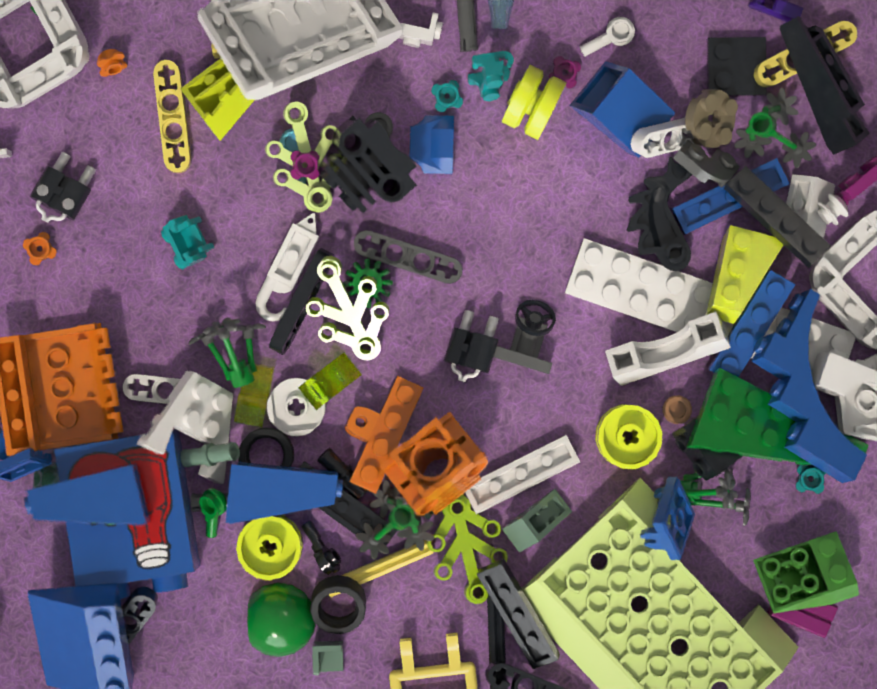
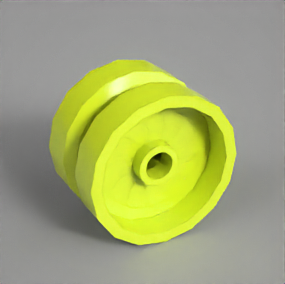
(531, 101)
(645, 436)
(269, 563)

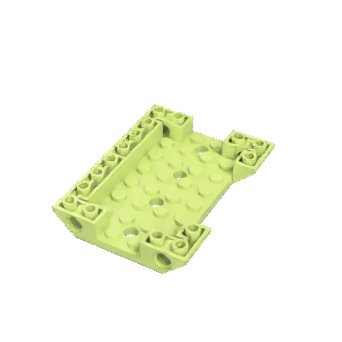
(626, 649)

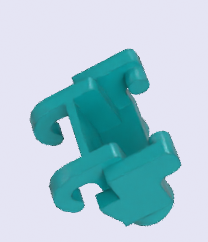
(492, 73)
(186, 241)

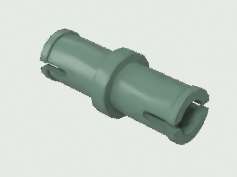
(210, 454)

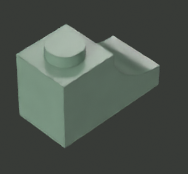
(537, 521)

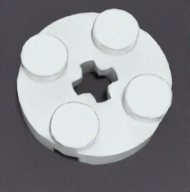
(287, 420)

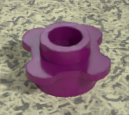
(572, 68)
(312, 165)

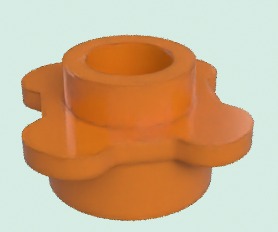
(111, 62)
(42, 240)

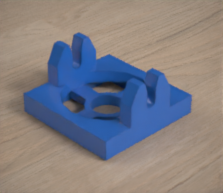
(673, 538)

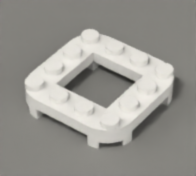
(52, 70)
(835, 294)

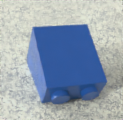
(620, 104)

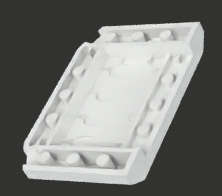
(290, 41)

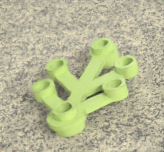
(322, 148)

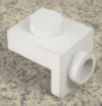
(415, 35)

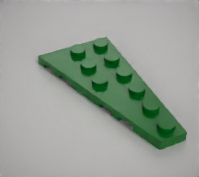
(740, 421)

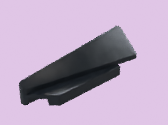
(825, 85)

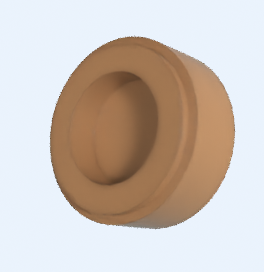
(677, 409)

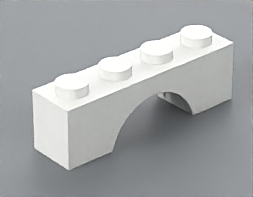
(643, 359)
(837, 375)

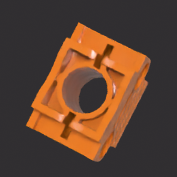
(435, 441)

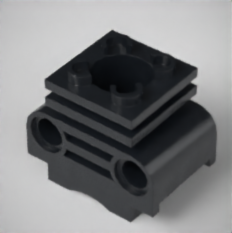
(367, 165)

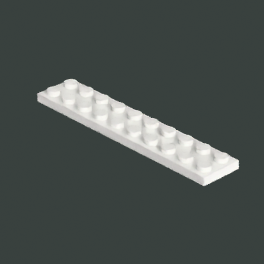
(667, 296)

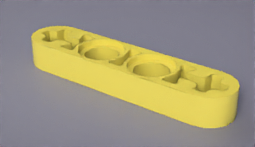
(771, 62)
(169, 117)

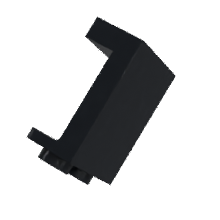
(705, 462)

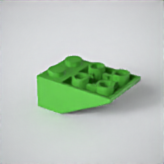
(807, 575)

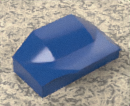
(433, 144)

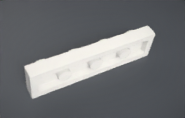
(522, 474)

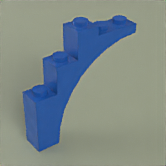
(794, 394)

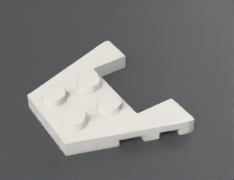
(859, 410)
(199, 411)

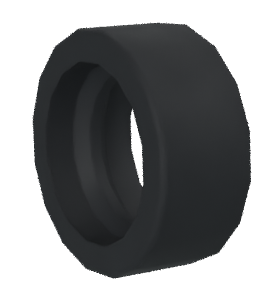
(279, 436)
(335, 624)

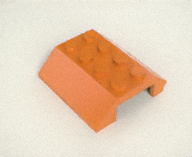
(58, 389)

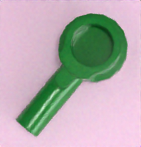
(212, 505)

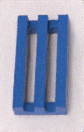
(23, 464)

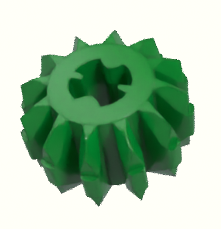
(368, 272)

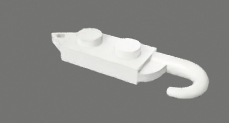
(288, 265)

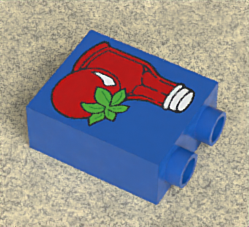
(130, 553)

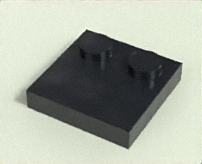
(733, 63)

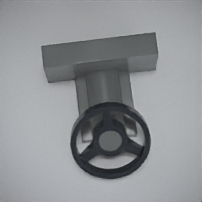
(529, 338)

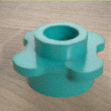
(450, 88)
(804, 484)

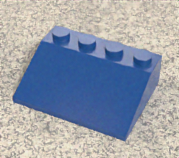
(82, 637)

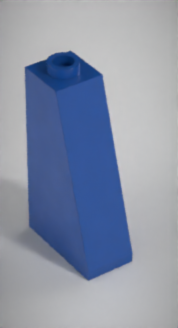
(276, 490)
(96, 498)

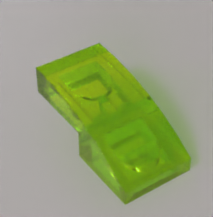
(329, 381)
(254, 397)

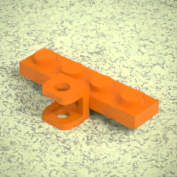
(381, 432)

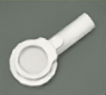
(618, 32)

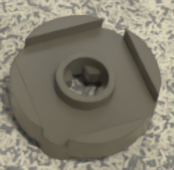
(718, 131)

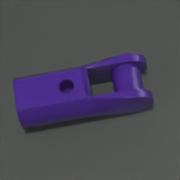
(780, 9)

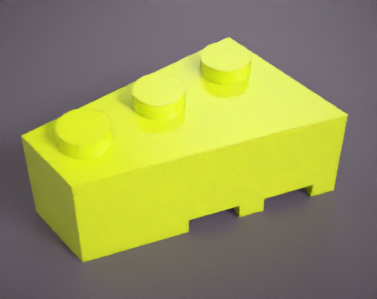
(217, 98)
(739, 270)

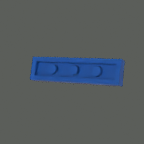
(719, 202)
(753, 323)

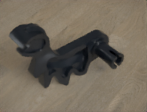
(660, 228)

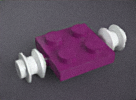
(850, 189)

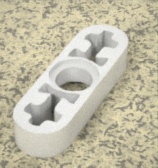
(641, 145)
(144, 380)

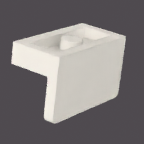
(804, 198)

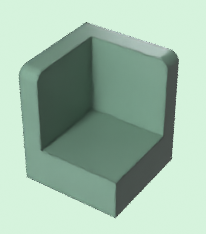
(327, 656)

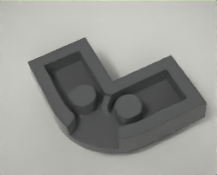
(718, 167)

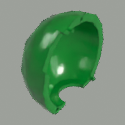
(279, 619)

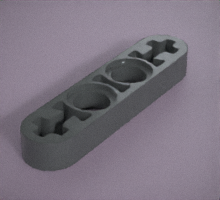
(409, 253)

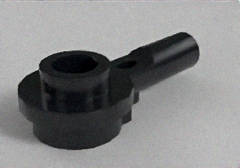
(326, 558)

